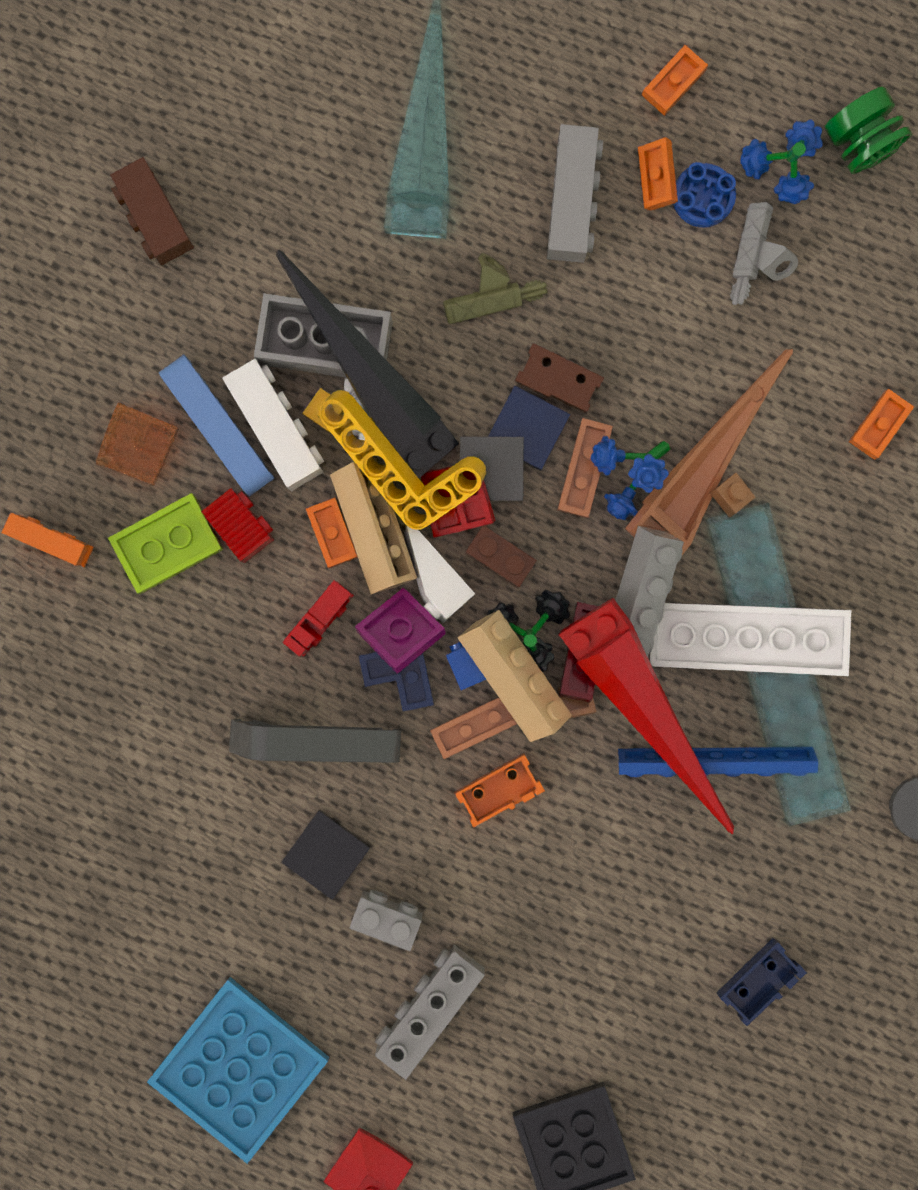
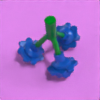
(802, 141)
(647, 473)

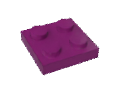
(400, 630)

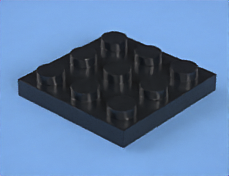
(574, 1142)

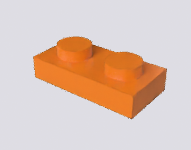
(674, 80)
(657, 174)
(881, 424)
(331, 533)

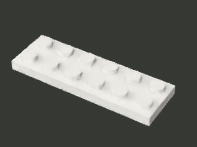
(753, 639)

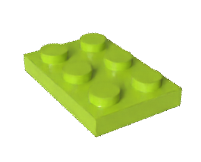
(165, 543)

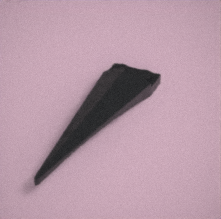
(384, 394)

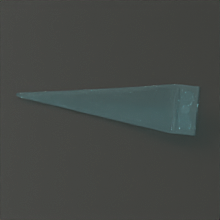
(419, 177)

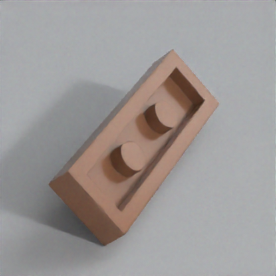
(582, 474)
(472, 727)

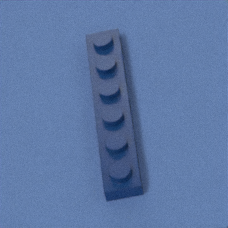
(727, 761)

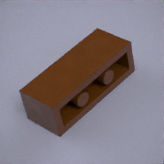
(150, 212)

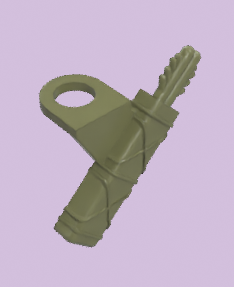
(493, 293)

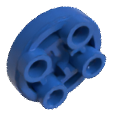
(705, 194)

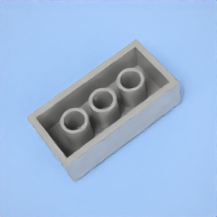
(294, 342)

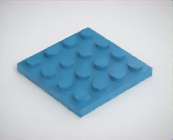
(238, 1070)

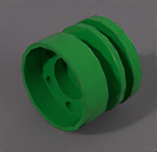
(865, 127)

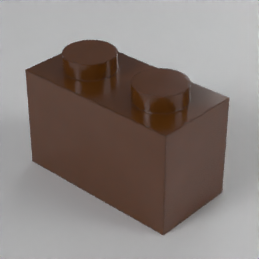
(500, 556)

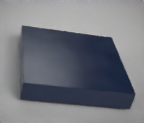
(535, 421)

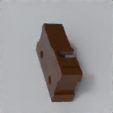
(558, 378)

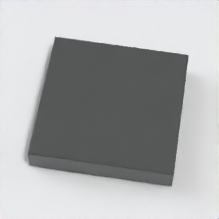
(503, 464)

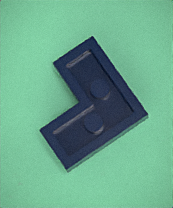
(411, 682)

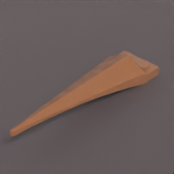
(687, 489)

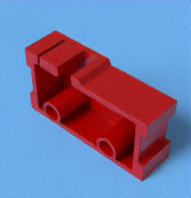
(318, 619)

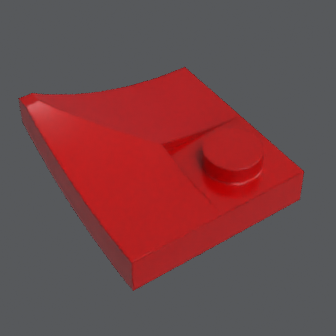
(467, 515)
(368, 1165)

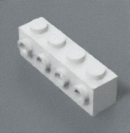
(273, 425)

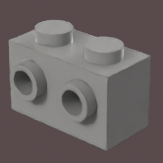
(386, 919)

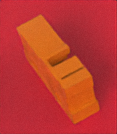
(50, 541)
(499, 790)

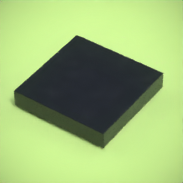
(326, 854)

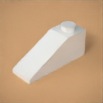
(437, 581)

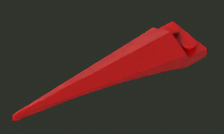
(618, 665)

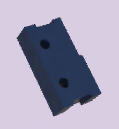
(760, 981)

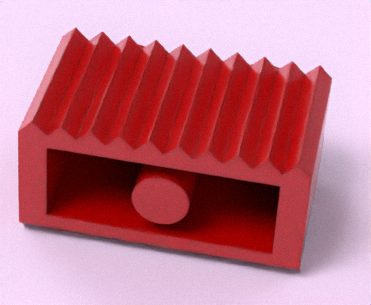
(238, 525)

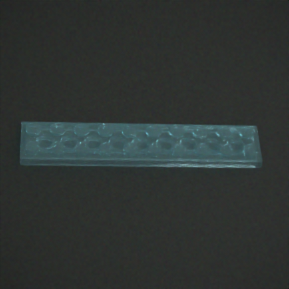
(785, 702)

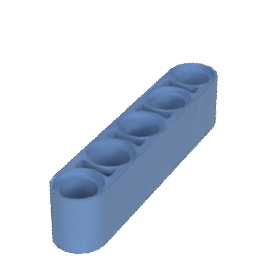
(216, 425)

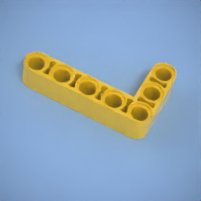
(396, 468)

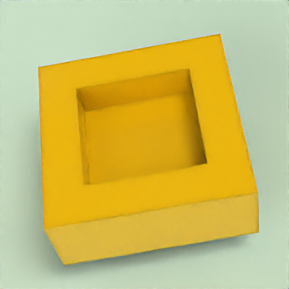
(313, 407)

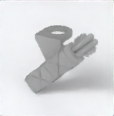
(758, 254)

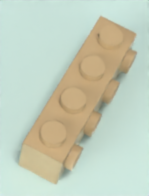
(373, 530)
(515, 676)

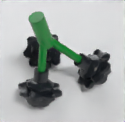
(550, 608)

